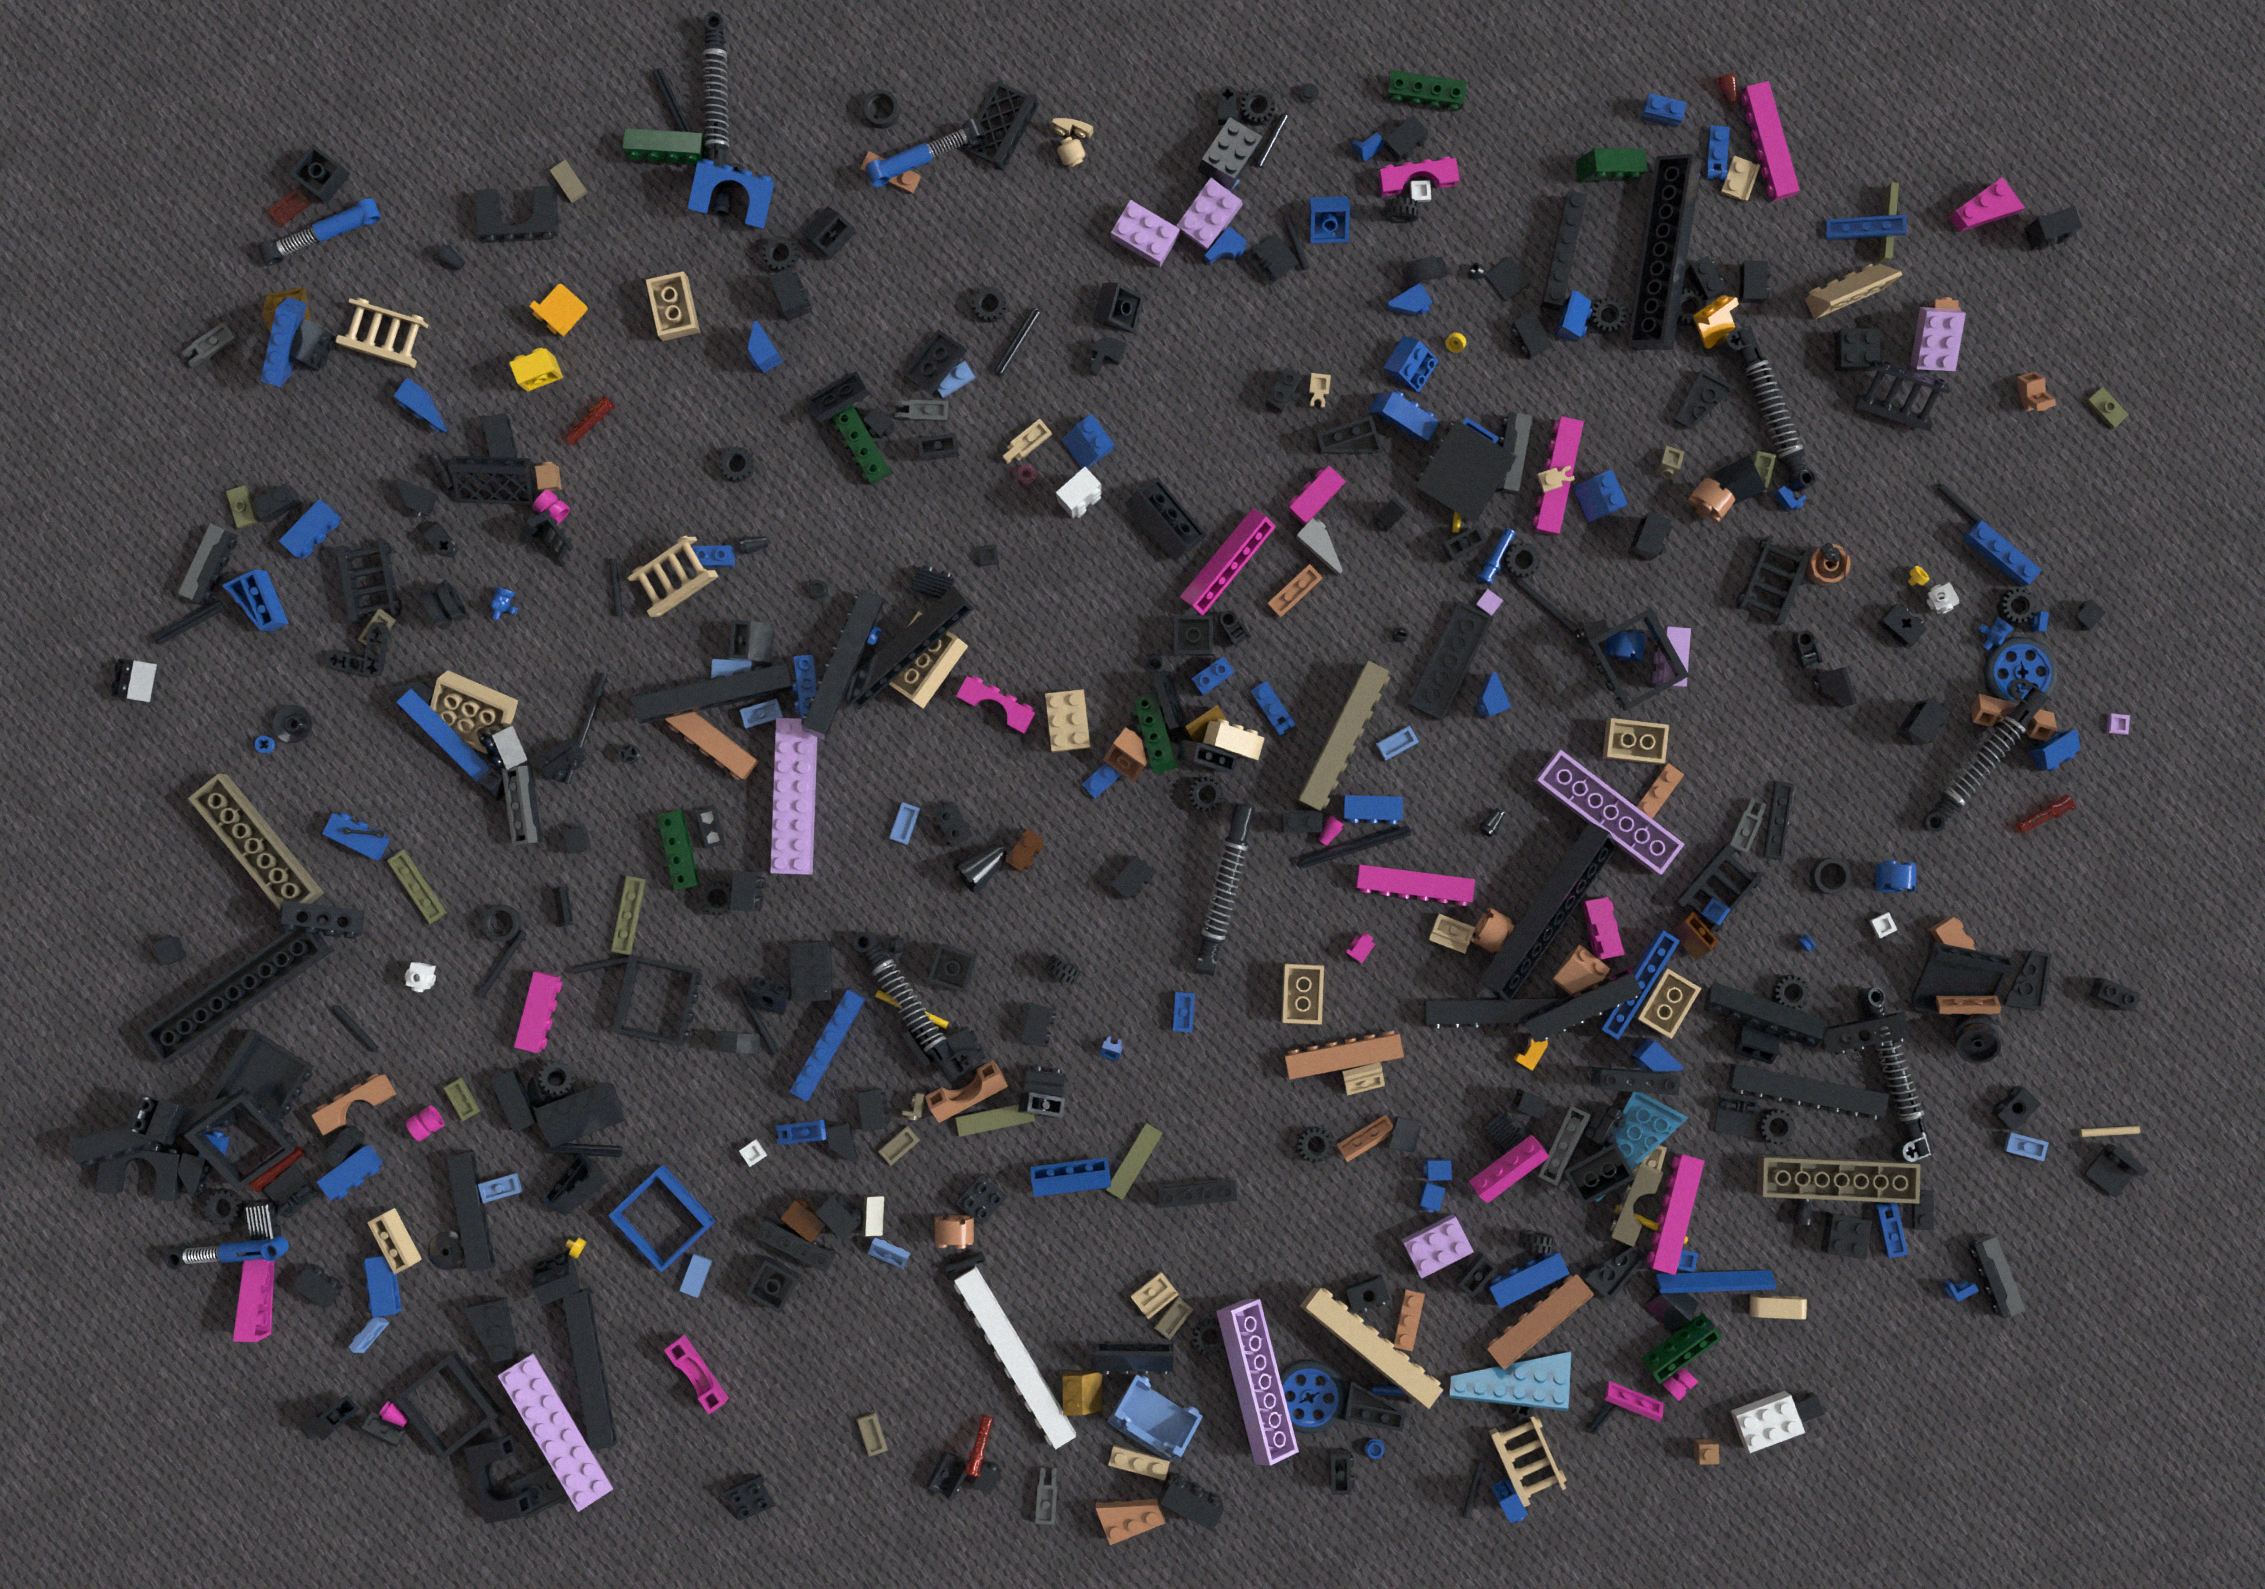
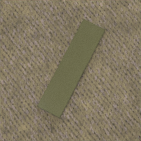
(1890, 208)
(416, 886)
(628, 915)
(991, 1120)
(1134, 1161)

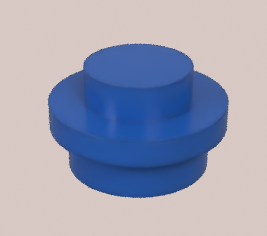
(1374, 1448)

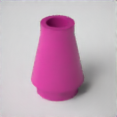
(1330, 830)
(393, 1414)

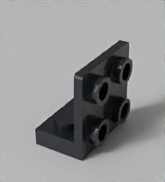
(2114, 1169)

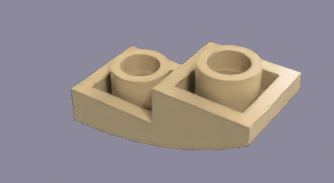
(1066, 126)

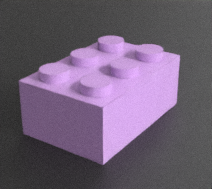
(1209, 214)
(1145, 233)
(1937, 339)
(1681, 642)
(1437, 1245)

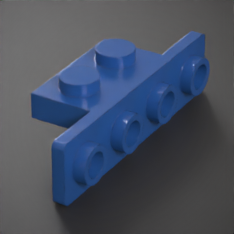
(804, 683)

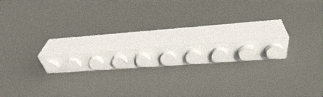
(1015, 1357)

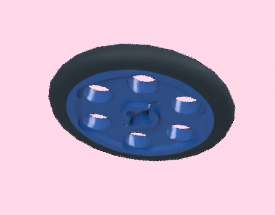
(2018, 647)
(1333, 1384)

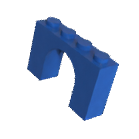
(758, 188)
(278, 363)

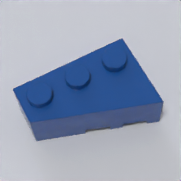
(1405, 415)
(258, 599)

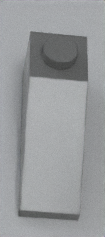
(1319, 543)

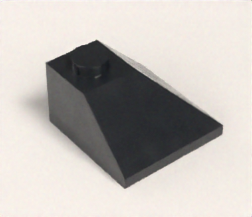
(1835, 687)

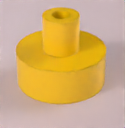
(1455, 342)
(1918, 576)
(576, 1247)

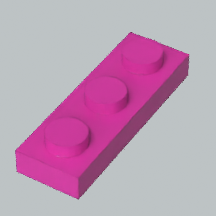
(1634, 1401)

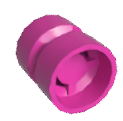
(549, 501)
(422, 1125)
(1679, 1383)

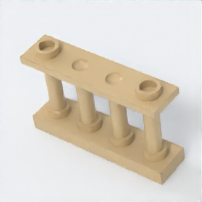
(368, 345)
(688, 586)
(1508, 1457)

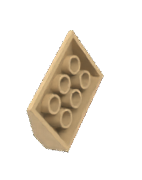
(1850, 289)
(928, 672)
(470, 706)

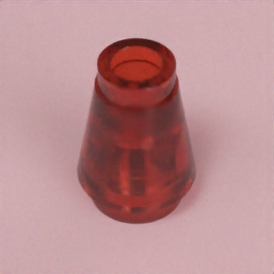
(1729, 87)

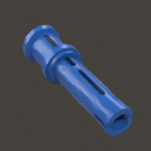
(1492, 564)

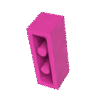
(1316, 494)

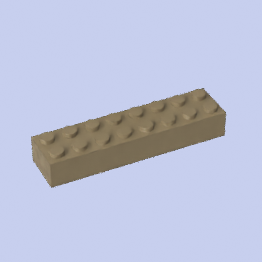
(1343, 735)
(254, 842)
(1838, 1179)

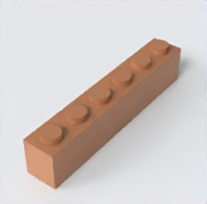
(714, 743)
(1344, 1055)
(1540, 1321)

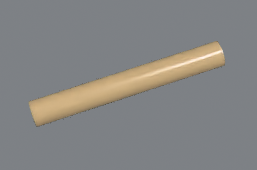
(2109, 1131)

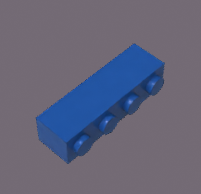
(2001, 553)
(1070, 1177)
(1527, 1279)

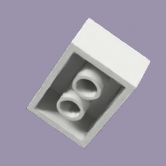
(1079, 493)
(1767, 1421)

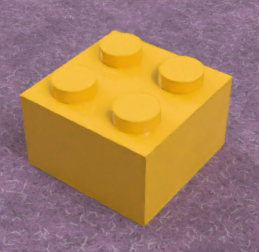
(536, 369)

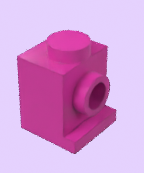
(1360, 947)

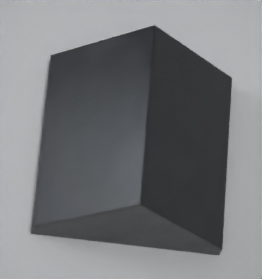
(1741, 479)
(1672, 1308)

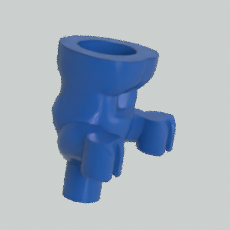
(501, 602)
(1996, 634)

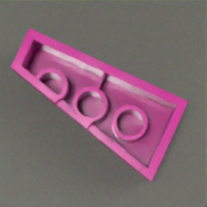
(255, 1301)

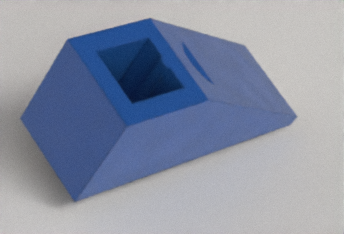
(419, 400)

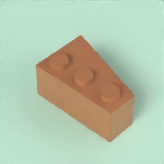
(1129, 1518)

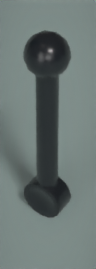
(379, 833)

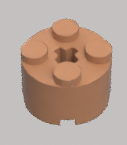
(1711, 500)
(1822, 575)
(1492, 930)
(954, 1230)

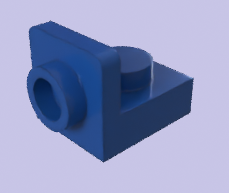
(1786, 499)
(1962, 1290)

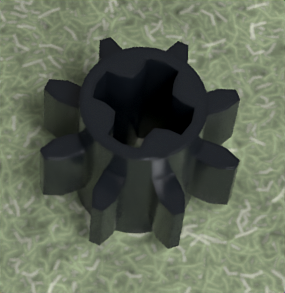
(1525, 1413)

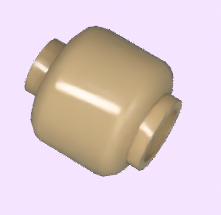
(1071, 152)

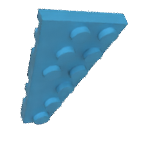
(1645, 1127)
(1528, 1383)

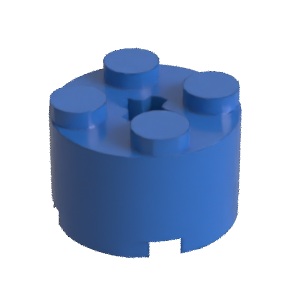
(1626, 646)
(1895, 877)

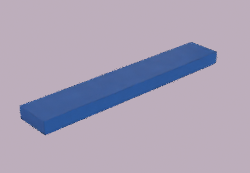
(443, 734)
(1715, 1281)

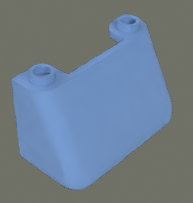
(1154, 1420)

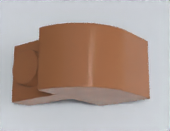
(2033, 392)

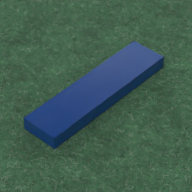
(1866, 227)

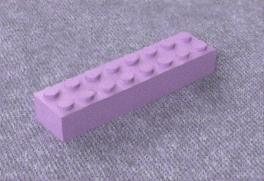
(793, 798)
(1606, 808)
(1257, 1381)
(555, 1432)

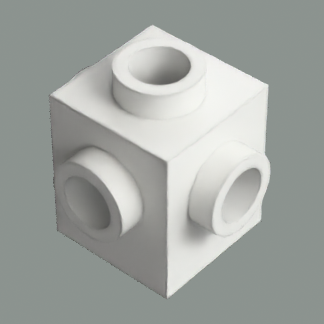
(1942, 598)
(420, 976)

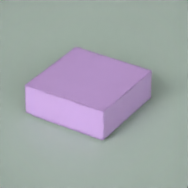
(1489, 602)
(2118, 724)

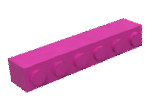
(1770, 141)
(1563, 454)
(1227, 561)
(1415, 883)
(1675, 1214)

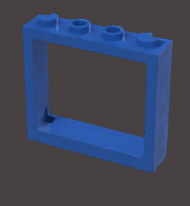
(684, 1196)

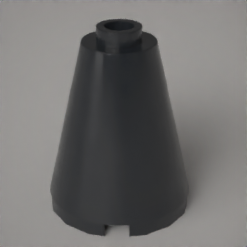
(980, 867)

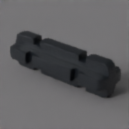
(1601, 1417)

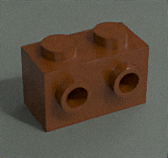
(1024, 850)
(1694, 936)
(803, 1219)

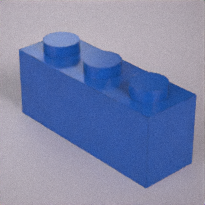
(310, 529)
(1372, 809)
(366, 844)
(350, 1173)
(381, 1286)
(1509, 1501)

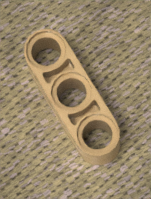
(1778, 1307)

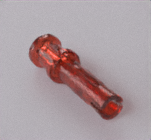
(596, 414)
(2053, 808)
(270, 1174)
(977, 1454)

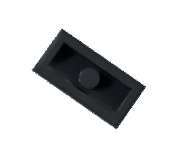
(563, 906)

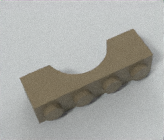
(1627, 1226)

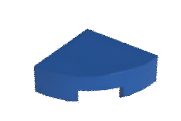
(874, 636)

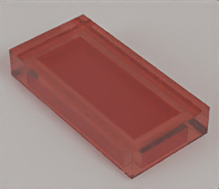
(289, 207)

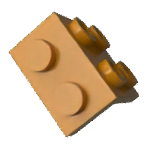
(560, 310)
(1715, 320)

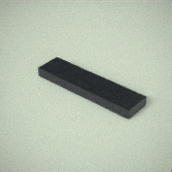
(1778, 820)

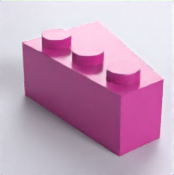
(1988, 206)
(1602, 928)

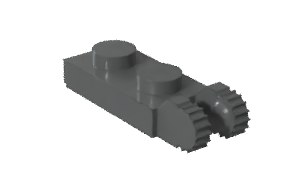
(209, 344)
(923, 410)
(1747, 827)
(1046, 1499)

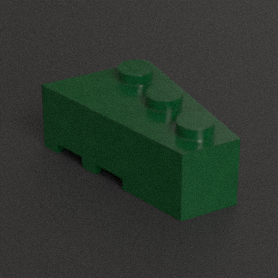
(1611, 164)

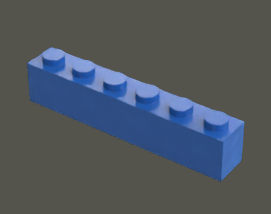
(1645, 973)
(827, 1045)

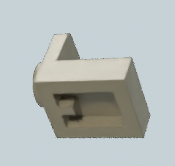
(1670, 463)
(918, 1105)

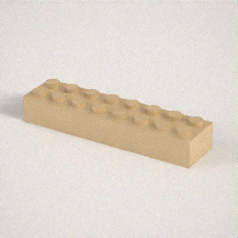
(1370, 1347)

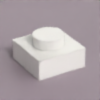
(1420, 191)
(1883, 925)
(753, 1153)

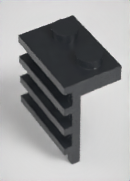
(543, 527)

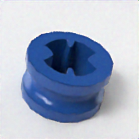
(264, 750)
(1806, 943)

